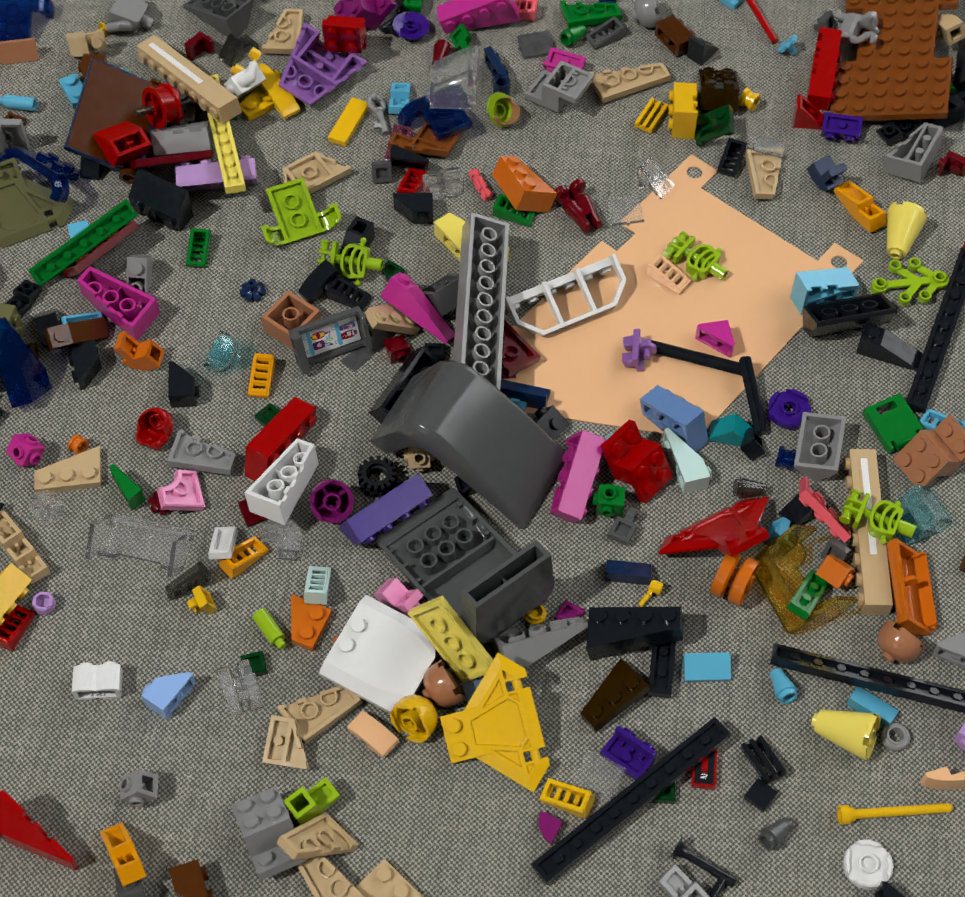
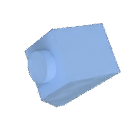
(167, 692)

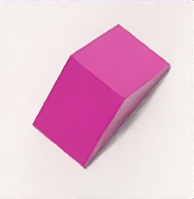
(717, 336)

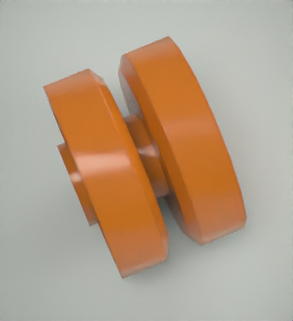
(737, 579)

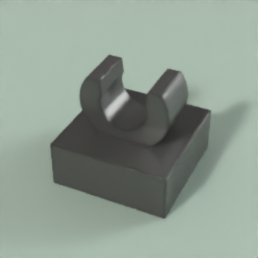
(826, 20)
(381, 171)
(837, 548)

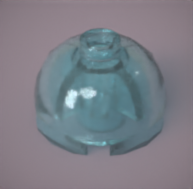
(223, 353)

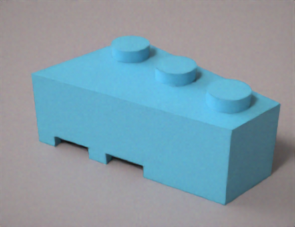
(823, 286)

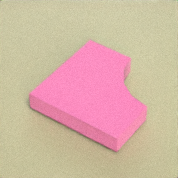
(182, 493)

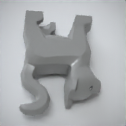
(853, 23)

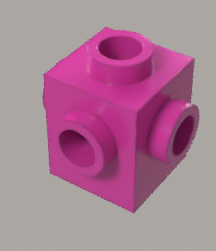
(25, 450)

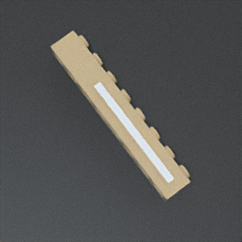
(189, 79)
(869, 554)

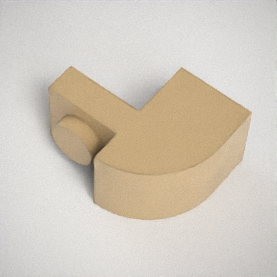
(950, 29)
(86, 43)

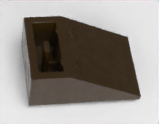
(717, 88)

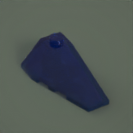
(20, 369)

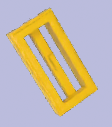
(656, 105)

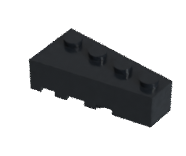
(631, 628)

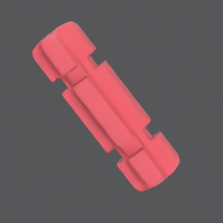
(480, 184)

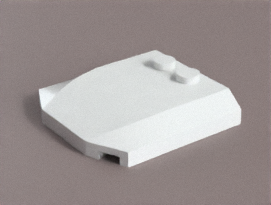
(379, 655)

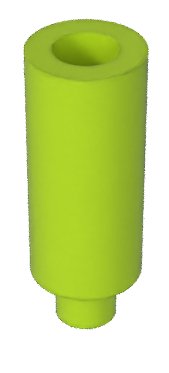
(269, 628)

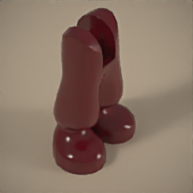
(580, 206)

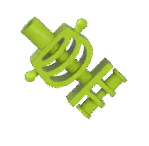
(702, 255)
(363, 260)
(857, 509)

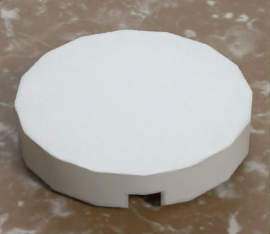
(867, 864)

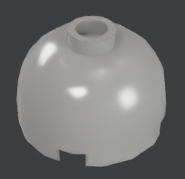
(646, 13)

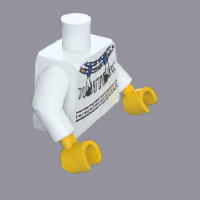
(246, 79)

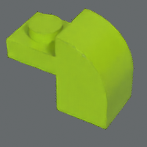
(311, 803)

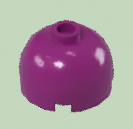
(331, 501)

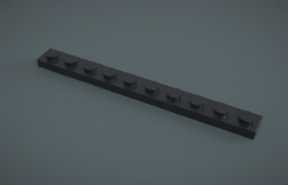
(939, 338)
(868, 677)
(630, 801)

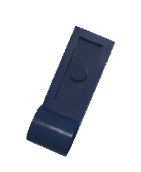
(501, 81)

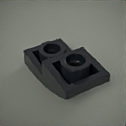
(896, 132)
(315, 283)
(25, 296)

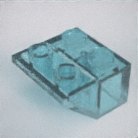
(924, 511)

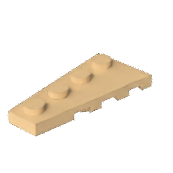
(326, 879)

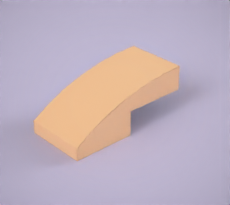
(373, 733)
(943, 779)

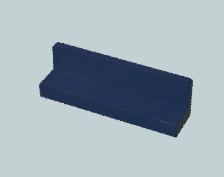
(534, 396)

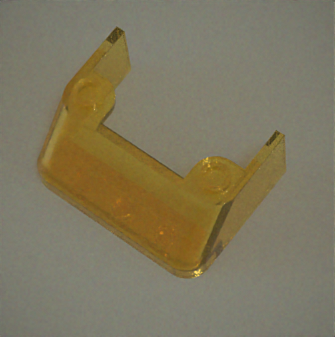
(781, 579)

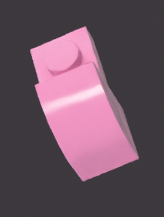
(397, 596)

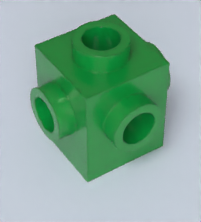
(609, 500)

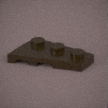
(614, 696)

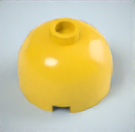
(414, 716)

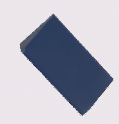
(628, 572)

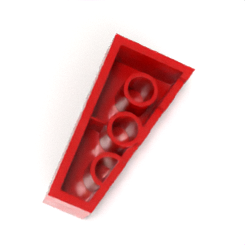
(824, 68)
(277, 436)

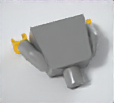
(126, 16)

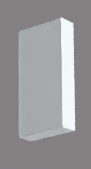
(223, 543)

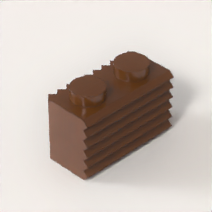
(674, 34)

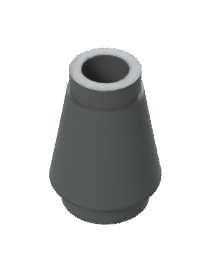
(774, 834)

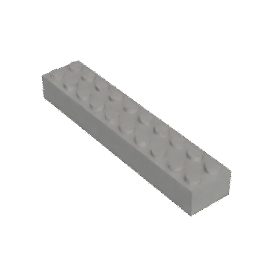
(482, 296)

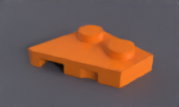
(307, 622)

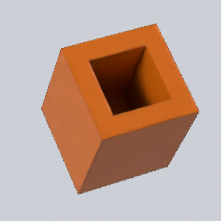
(836, 571)

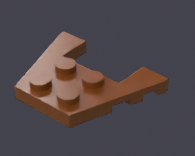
(426, 142)

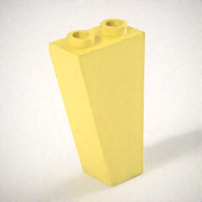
(449, 232)

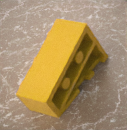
(683, 110)
(12, 586)

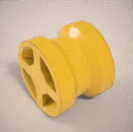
(749, 99)

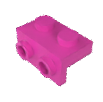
(556, 55)

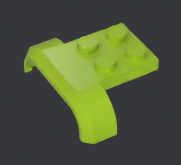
(296, 214)

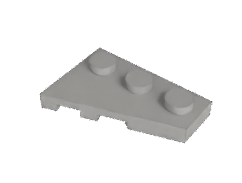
(197, 455)

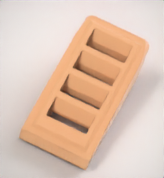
(659, 265)

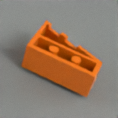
(522, 185)

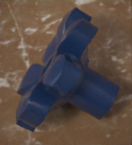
(252, 290)

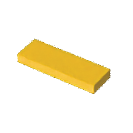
(348, 122)

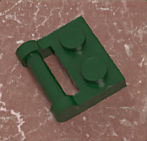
(714, 125)

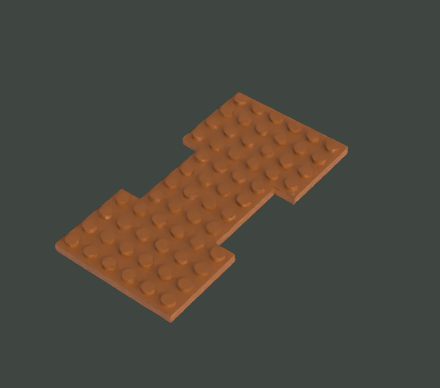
(899, 72)

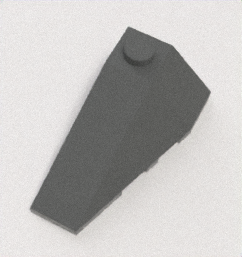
(223, 15)

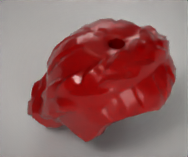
(154, 428)

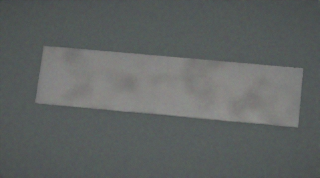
(362, 354)

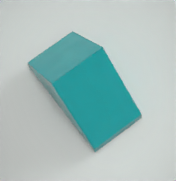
(728, 430)

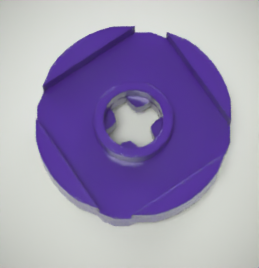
(783, 418)

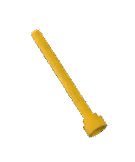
(848, 814)

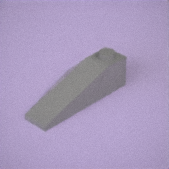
(538, 640)

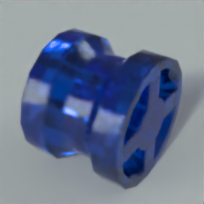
(785, 458)

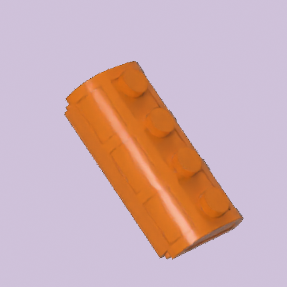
(911, 589)

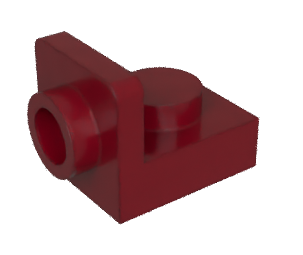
(952, 162)
(397, 349)

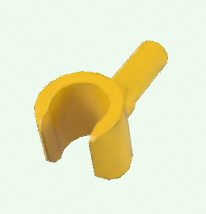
(655, 587)

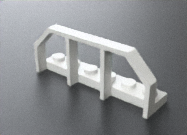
(566, 281)

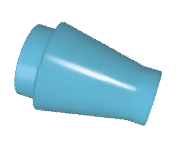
(784, 689)

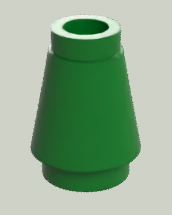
(572, 35)

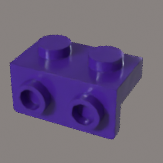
(841, 127)
(629, 752)

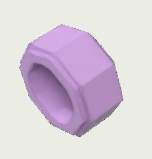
(43, 603)

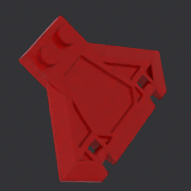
(727, 530)

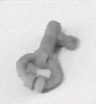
(378, 111)

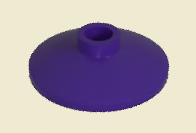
(411, 25)

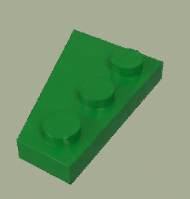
(587, 15)

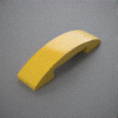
(283, 101)

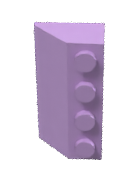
(208, 174)

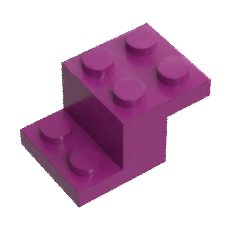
(372, 10)

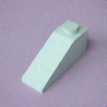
(687, 464)

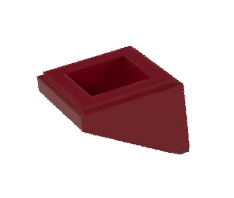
(249, 517)

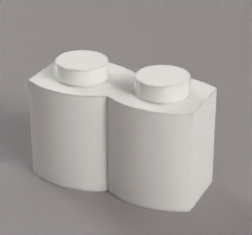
(97, 681)

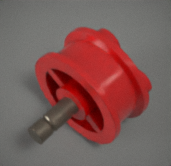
(161, 106)

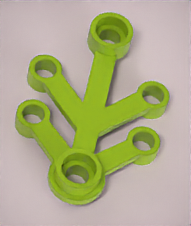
(935, 279)

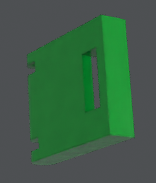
(894, 426)

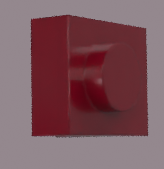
(198, 44)

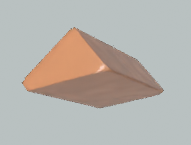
(18, 51)

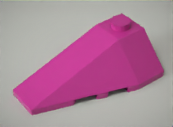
(412, 302)

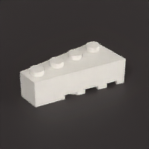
(283, 483)

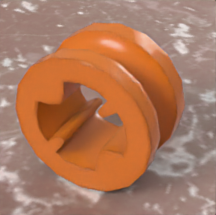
(78, 444)

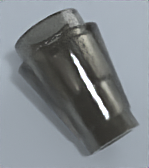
(748, 488)

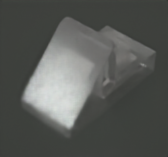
(652, 175)

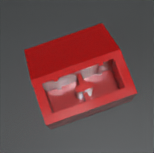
(122, 142)

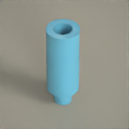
(19, 102)

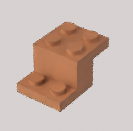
(933, 452)

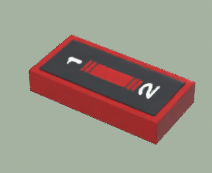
(704, 772)

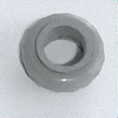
(893, 745)

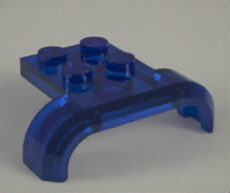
(17, 17)
(440, 121)
(48, 166)

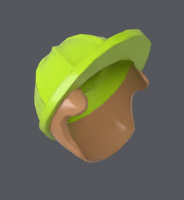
(502, 110)

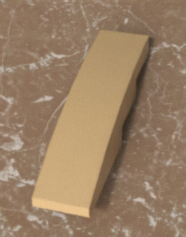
(20, 549)

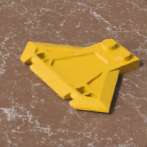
(499, 726)

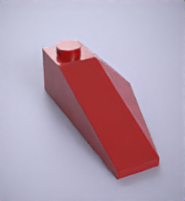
(21, 832)

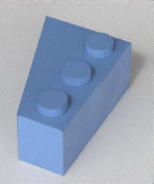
(677, 414)

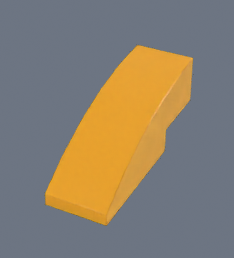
(861, 206)
(123, 854)

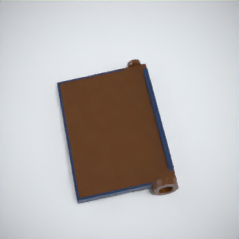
(104, 101)

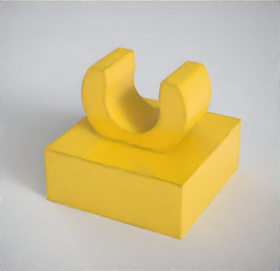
(202, 601)

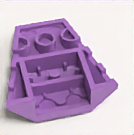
(313, 70)

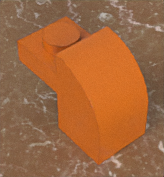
(138, 355)

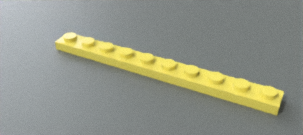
(226, 153)

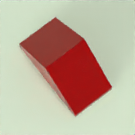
(806, 114)

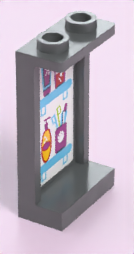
(330, 337)

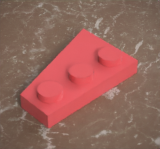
(818, 504)

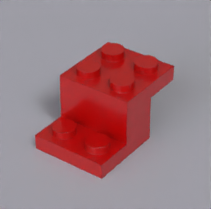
(344, 34)
(637, 461)

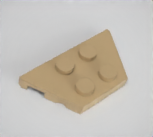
(316, 170)

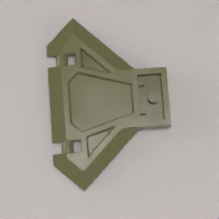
(24, 206)

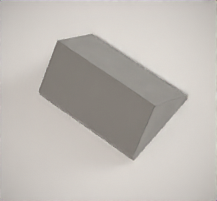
(819, 445)

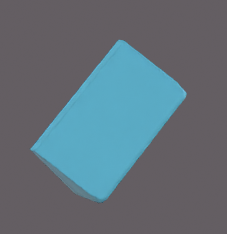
(707, 667)
(868, 703)

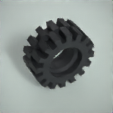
(377, 466)

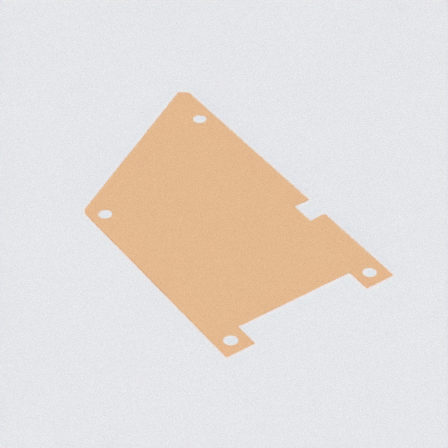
(585, 359)

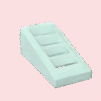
(314, 596)

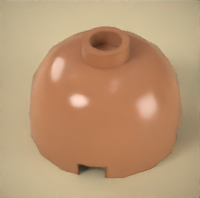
(898, 644)
(442, 686)

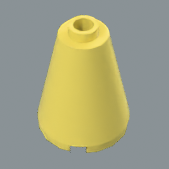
(903, 227)
(848, 730)

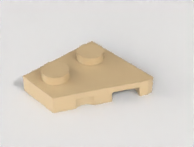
(284, 744)

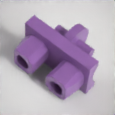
(640, 348)

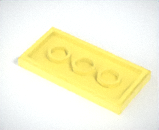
(451, 638)

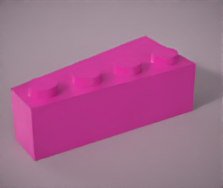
(120, 302)

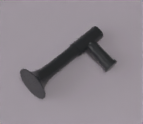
(722, 876)

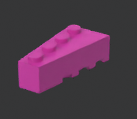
(476, 13)
(577, 476)

